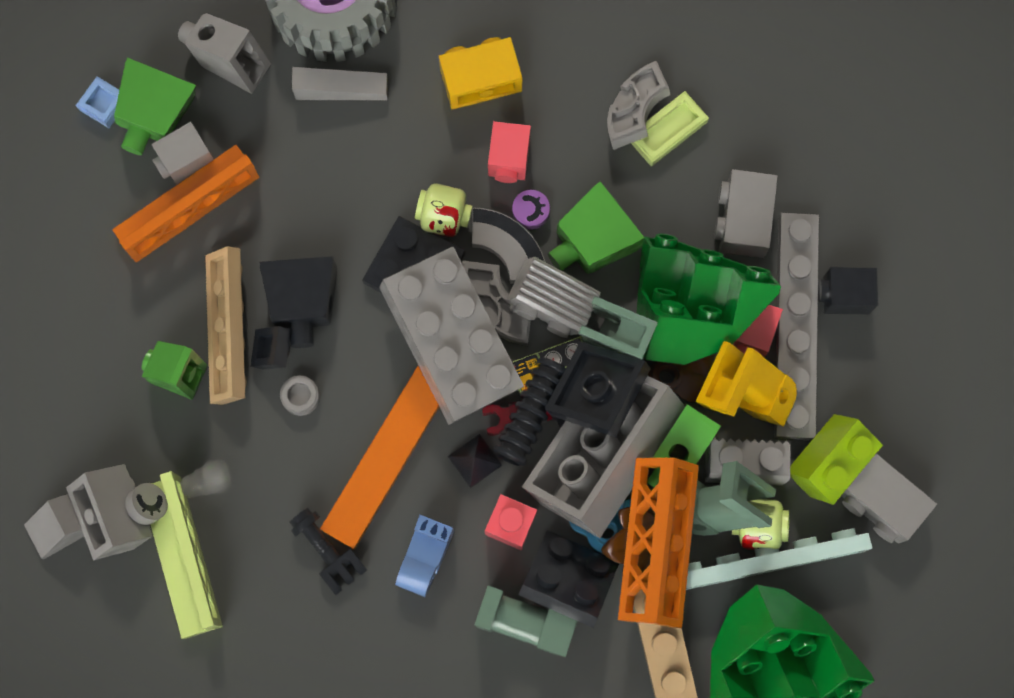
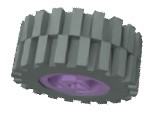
(331, 24)

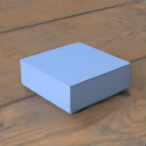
(99, 102)

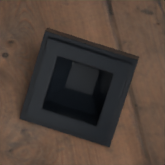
(475, 461)

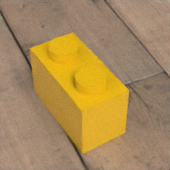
(480, 72)

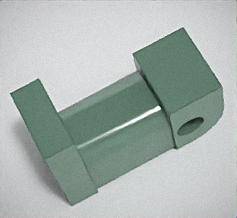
(621, 330)
(727, 504)
(525, 622)

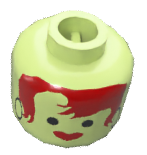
(443, 210)
(766, 537)

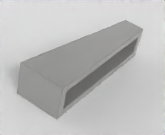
(338, 84)

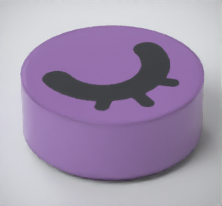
(531, 209)

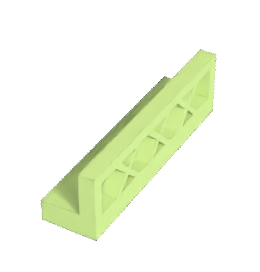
(184, 563)

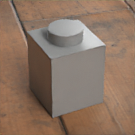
(181, 153)

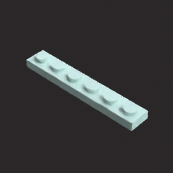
(769, 560)

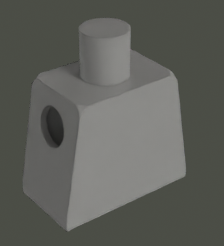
(225, 50)

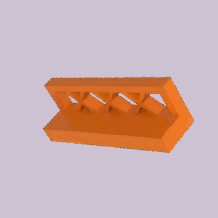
(186, 203)
(666, 541)

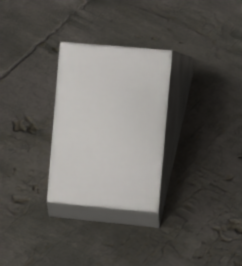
(54, 526)

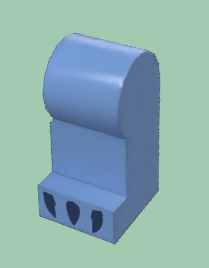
(424, 555)

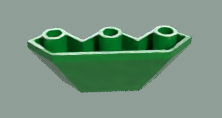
(697, 298)
(782, 650)

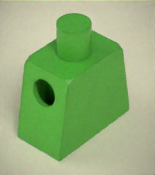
(150, 104)
(595, 233)
(691, 431)

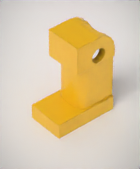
(747, 383)

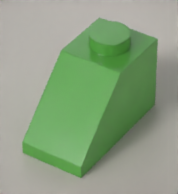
(174, 368)

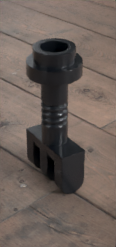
(305, 524)

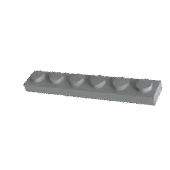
(798, 322)

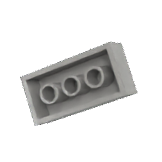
(450, 335)
(592, 473)

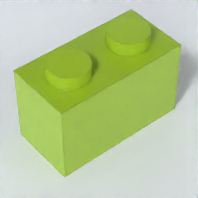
(834, 458)

